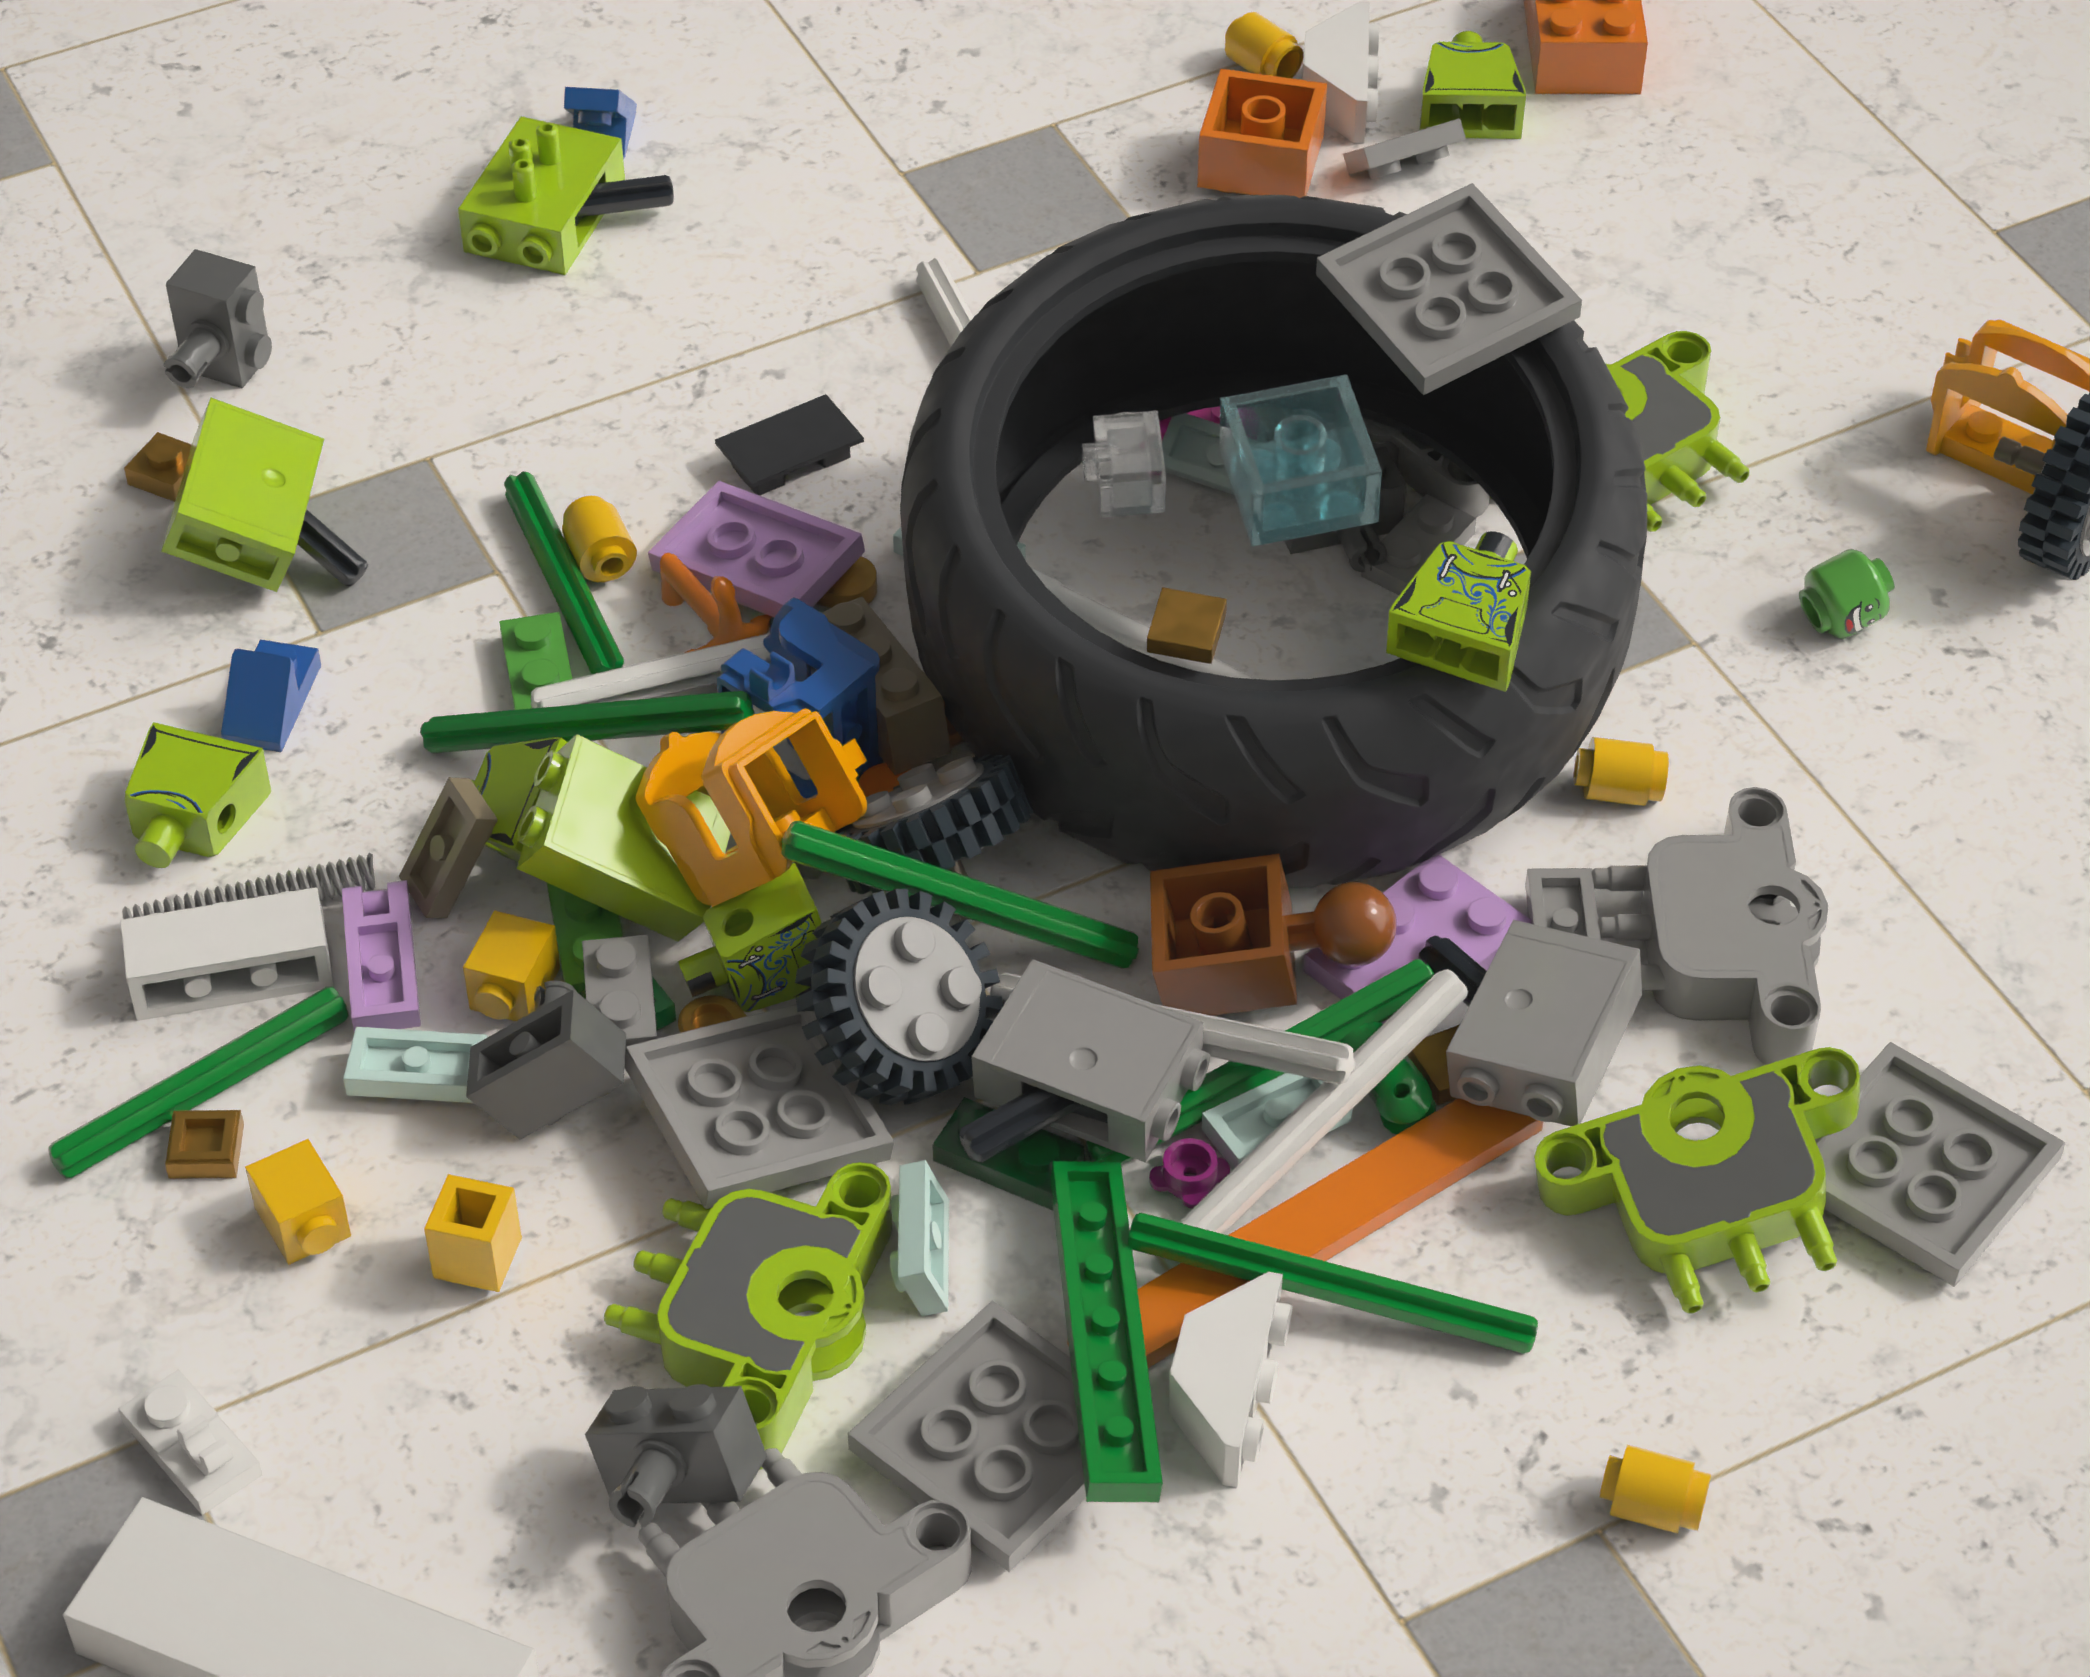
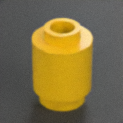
(1262, 46)
(598, 539)
(1621, 771)
(1655, 1489)

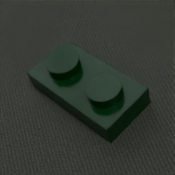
(1019, 1169)

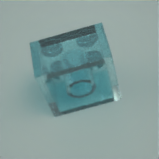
(1299, 460)

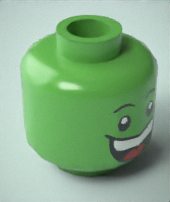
(1846, 593)

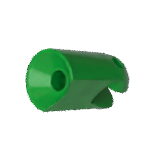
(1402, 1094)

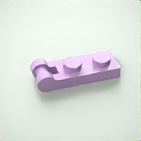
(381, 957)

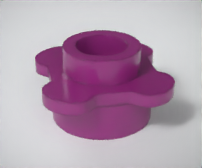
(1189, 1157)

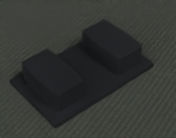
(788, 442)

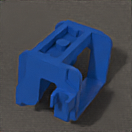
(839, 689)

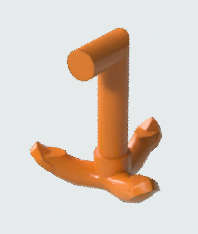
(716, 610)

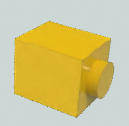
(509, 965)
(298, 1201)
(473, 1233)

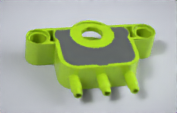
(1674, 418)
(1717, 1195)
(747, 1277)

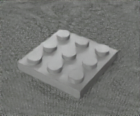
(1448, 288)
(754, 1105)
(1932, 1164)
(986, 1430)

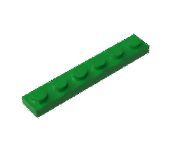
(1105, 1334)

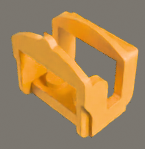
(1970, 379)
(751, 796)

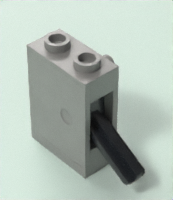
(1538, 1019)
(1082, 1064)

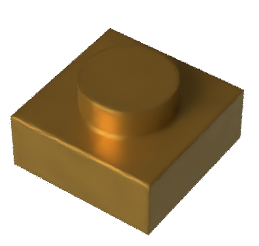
(159, 466)

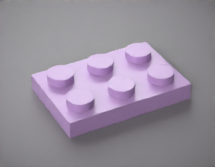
(760, 547)
(1427, 902)

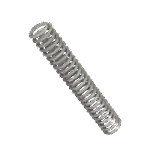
(320, 879)

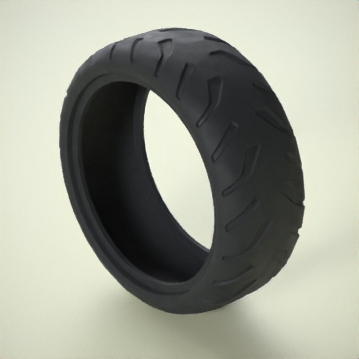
(1218, 768)

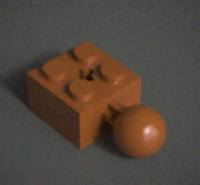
(1231, 936)

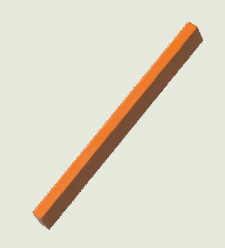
(1345, 1206)

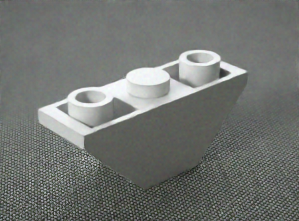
(1347, 59)
(1226, 1370)

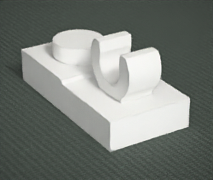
(190, 1441)

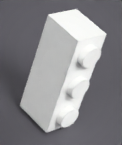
(226, 953)

